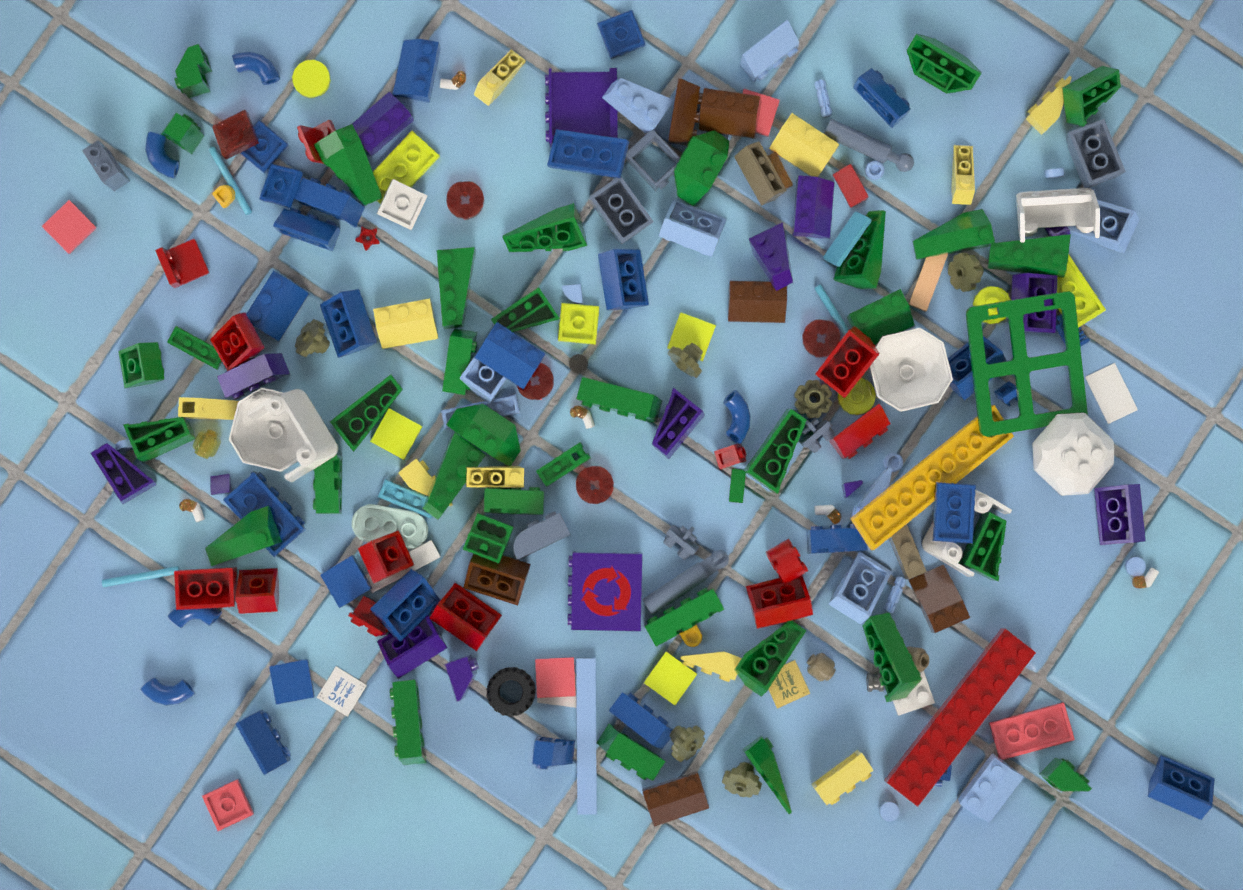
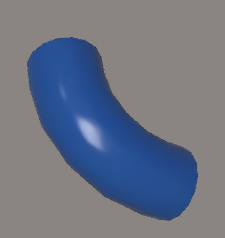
(257, 63)
(157, 156)
(740, 417)
(207, 615)
(167, 694)

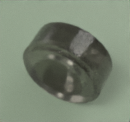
(578, 364)

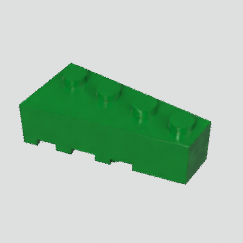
(1033, 256)
(451, 474)
(891, 657)

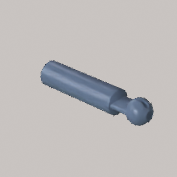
(867, 145)
(685, 581)

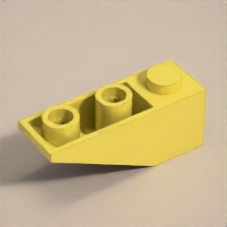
(498, 77)
(1048, 112)
(962, 175)
(206, 408)
(495, 476)
(417, 477)
(717, 662)

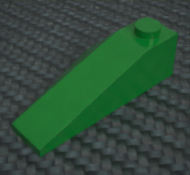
(347, 158)
(553, 230)
(962, 233)
(864, 261)
(248, 535)
(764, 661)
(764, 761)

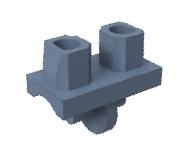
(824, 429)
(684, 539)

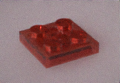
(235, 134)

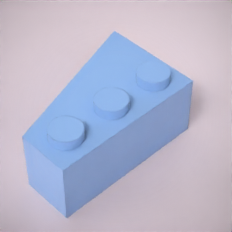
(637, 103)

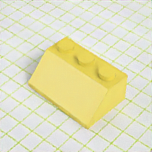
(804, 146)
(405, 323)
(843, 778)

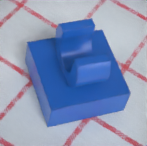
(1006, 393)

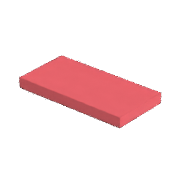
(1031, 731)

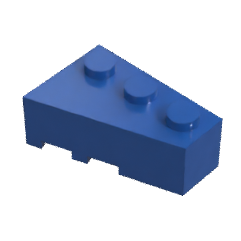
(329, 201)
(834, 539)
(642, 720)
(552, 752)

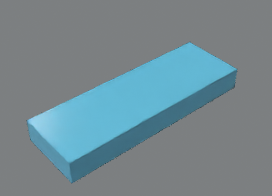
(847, 239)
(403, 497)

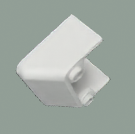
(1057, 209)
(319, 442)
(949, 551)

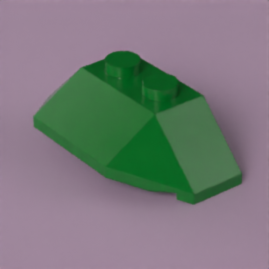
(941, 65)
(700, 165)
(487, 431)

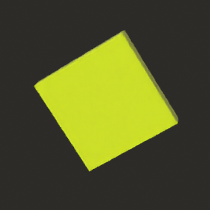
(578, 323)
(691, 330)
(396, 434)
(670, 678)

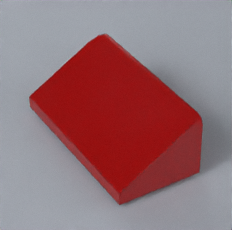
(850, 186)

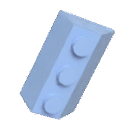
(770, 52)
(692, 227)
(482, 380)
(990, 788)

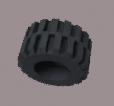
(498, 703)

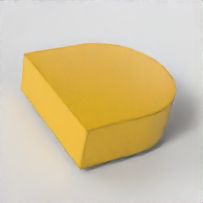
(224, 195)
(692, 636)

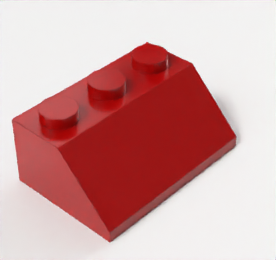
(848, 362)
(861, 432)
(205, 588)
(779, 603)
(465, 616)

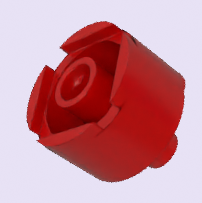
(786, 561)

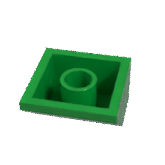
(141, 364)

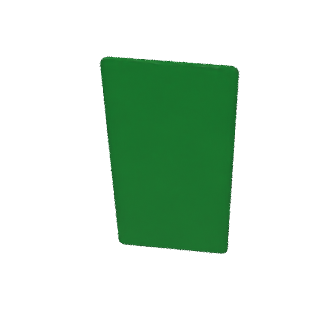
(737, 486)

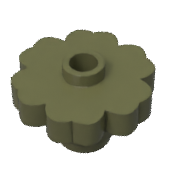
(965, 272)
(312, 339)
(687, 359)
(822, 396)
(686, 742)
(742, 780)

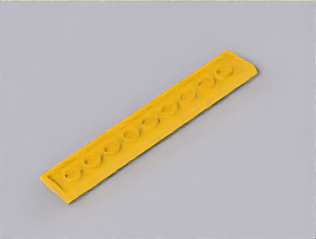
(917, 487)

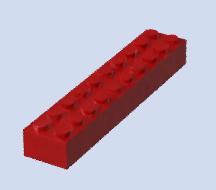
(960, 716)

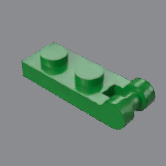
(562, 465)

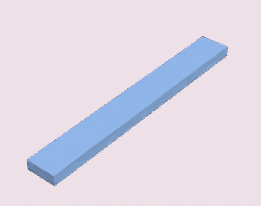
(586, 736)

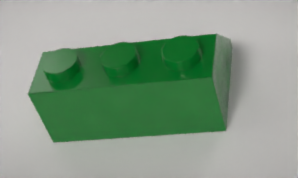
(883, 317)

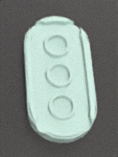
(377, 521)

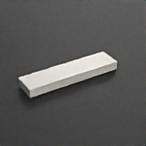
(421, 556)

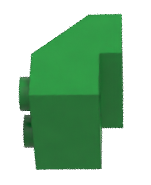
(192, 72)
(488, 538)

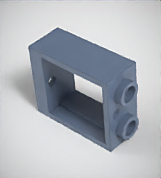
(640, 146)
(106, 165)

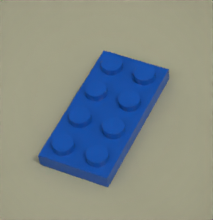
(588, 153)

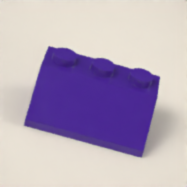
(382, 123)
(813, 207)
(1031, 285)
(1120, 514)
(415, 649)
(461, 675)

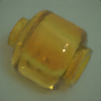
(206, 444)

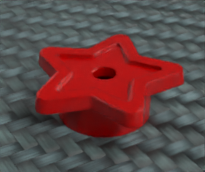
(362, 238)

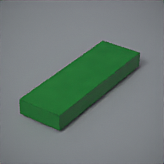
(195, 347)

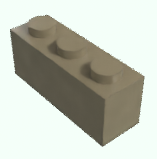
(760, 173)
(907, 553)

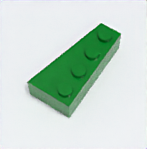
(455, 275)
(619, 399)
(363, 414)
(777, 450)
(684, 617)
(408, 722)

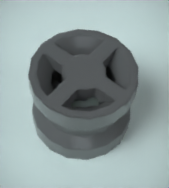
(873, 682)

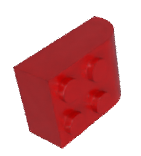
(237, 341)

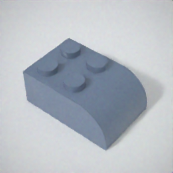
(1094, 154)
(620, 210)
(540, 535)

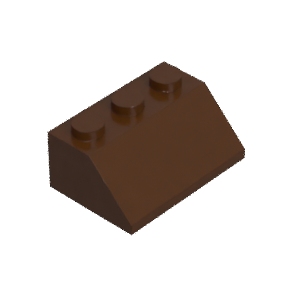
(685, 112)
(729, 113)
(756, 302)
(497, 580)
(675, 798)

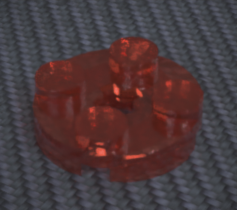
(465, 189)
(821, 327)
(542, 390)
(592, 474)

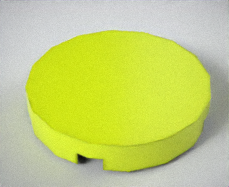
(311, 78)
(991, 295)
(859, 399)

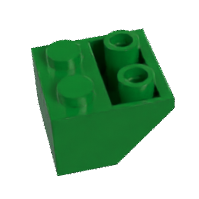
(1061, 776)

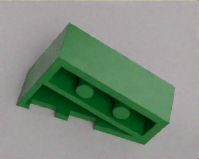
(1088, 93)
(460, 354)
(328, 487)
(985, 552)

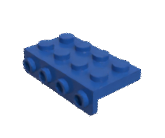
(256, 494)

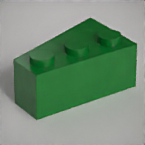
(183, 132)
(527, 312)
(158, 437)
(514, 501)
(630, 753)

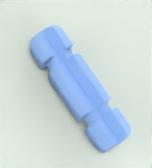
(823, 98)
(895, 594)

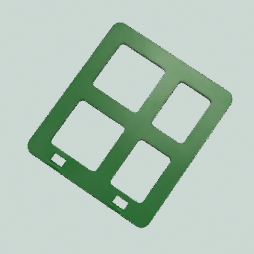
(1021, 364)

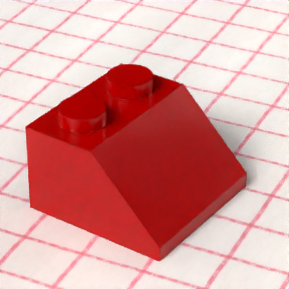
(385, 556)
(257, 591)

